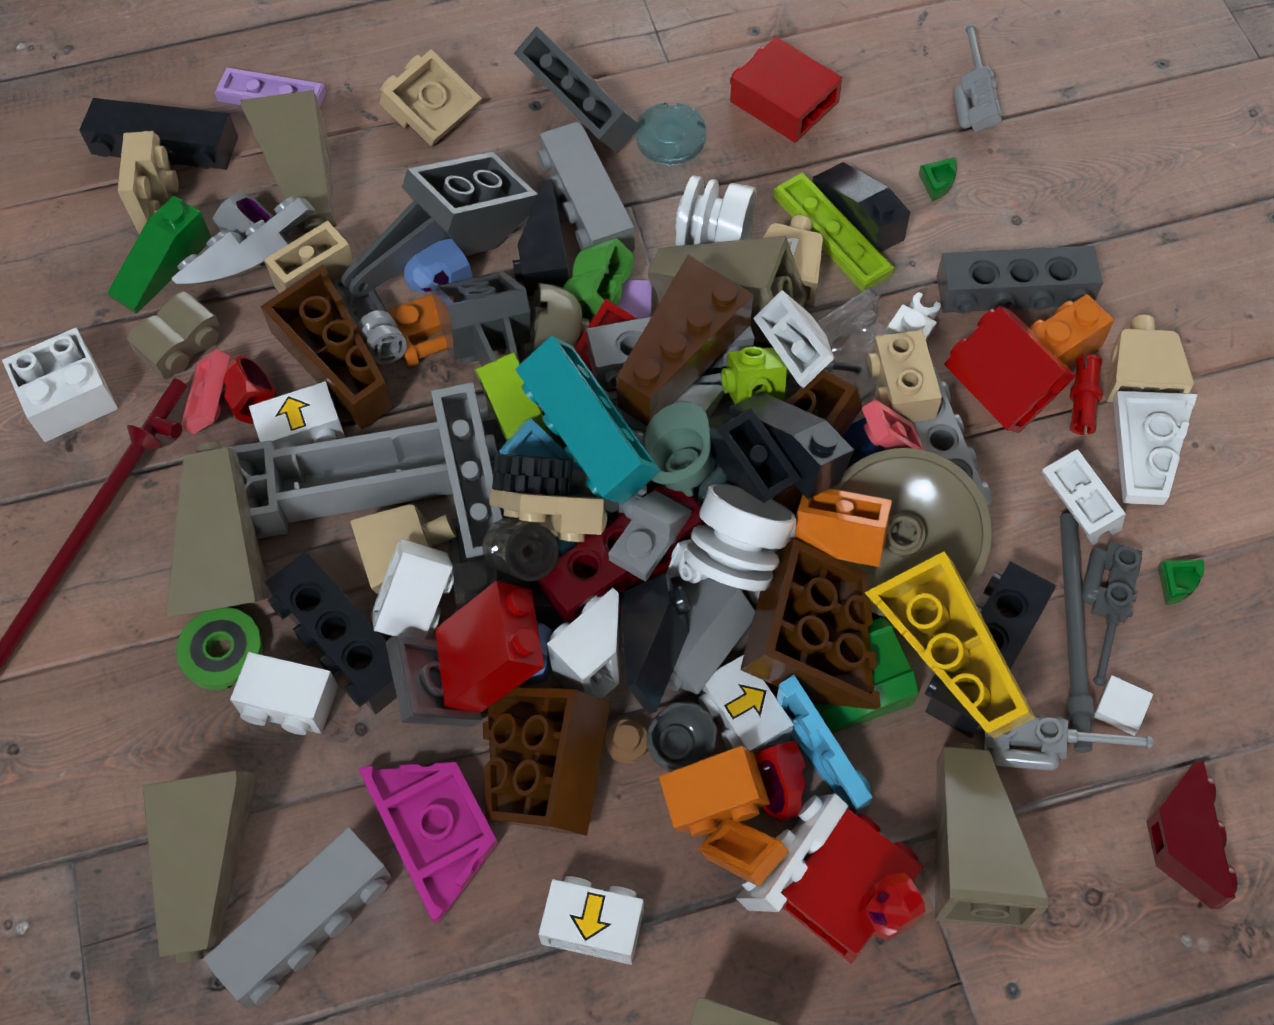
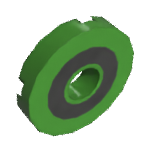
(205, 631)

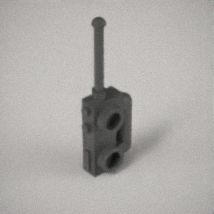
(1114, 600)

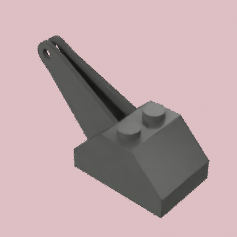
(459, 199)
(486, 317)

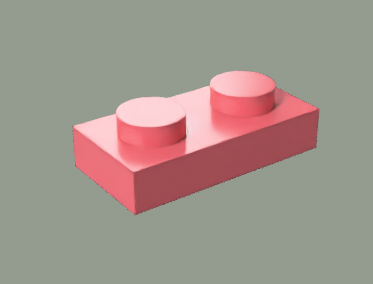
(205, 391)
(889, 428)

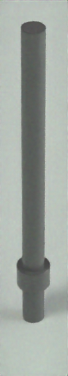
(1080, 705)

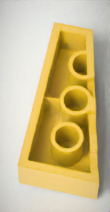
(948, 632)

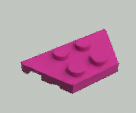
(433, 828)

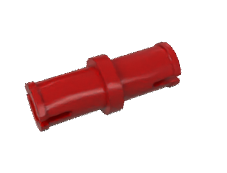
(1085, 394)

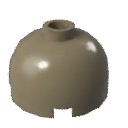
(557, 314)

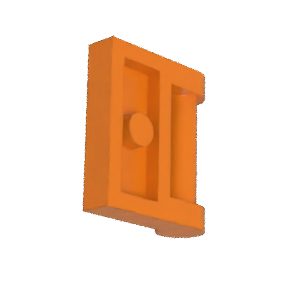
(417, 321)

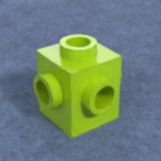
(754, 372)

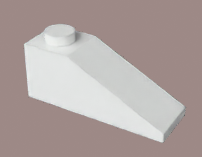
(795, 337)

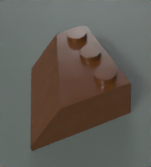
(815, 628)
(544, 758)

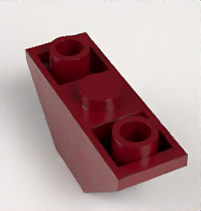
(1191, 839)

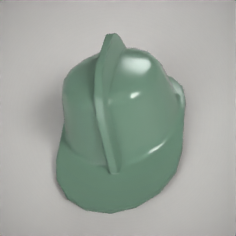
(680, 446)

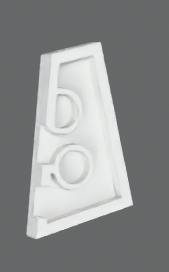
(1150, 442)
(817, 822)

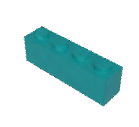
(586, 421)

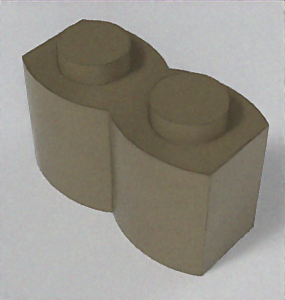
(175, 334)

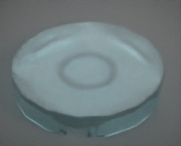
(670, 133)

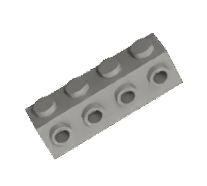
(468, 460)

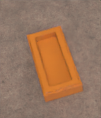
(743, 851)

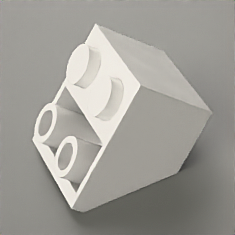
(59, 385)
(588, 649)

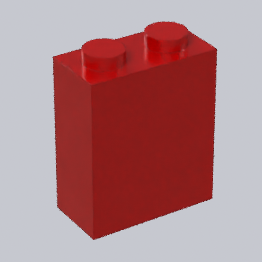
(785, 89)
(1008, 369)
(488, 647)
(838, 877)

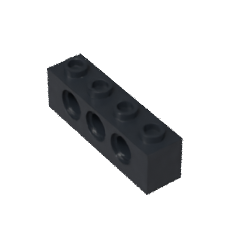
(306, 582)
(1026, 598)

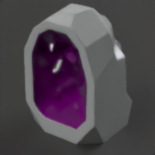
(239, 214)

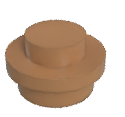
(626, 741)

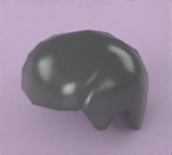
(681, 736)

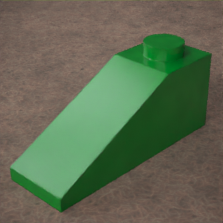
(162, 245)

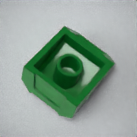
(891, 678)

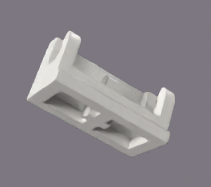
(1085, 496)

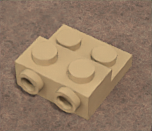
(428, 97)
(144, 176)
(563, 515)

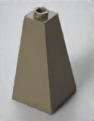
(296, 149)
(757, 265)
(215, 538)
(980, 851)
(194, 856)

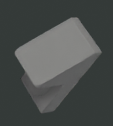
(649, 534)

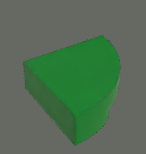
(938, 177)
(1180, 579)

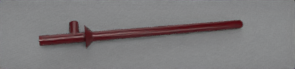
(141, 441)

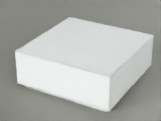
(1123, 705)

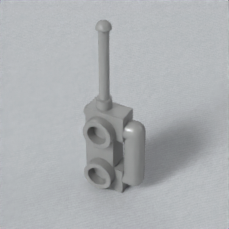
(981, 87)
(1052, 738)

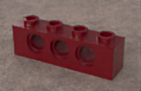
(571, 593)

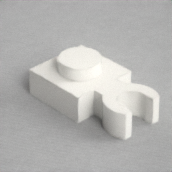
(914, 318)

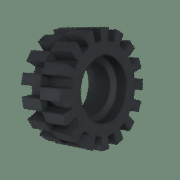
(532, 475)

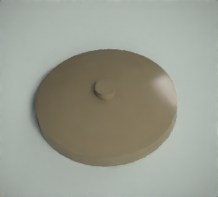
(930, 513)

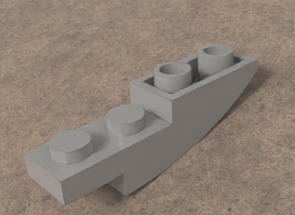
(234, 256)

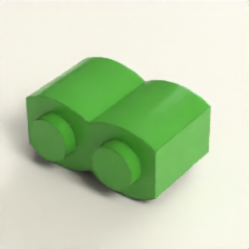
(600, 275)

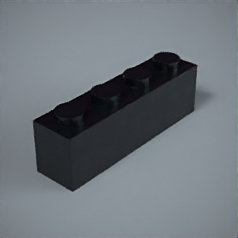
(188, 134)

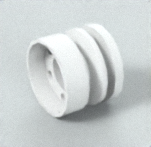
(710, 219)
(739, 538)

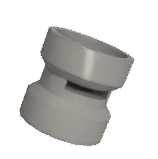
(382, 337)

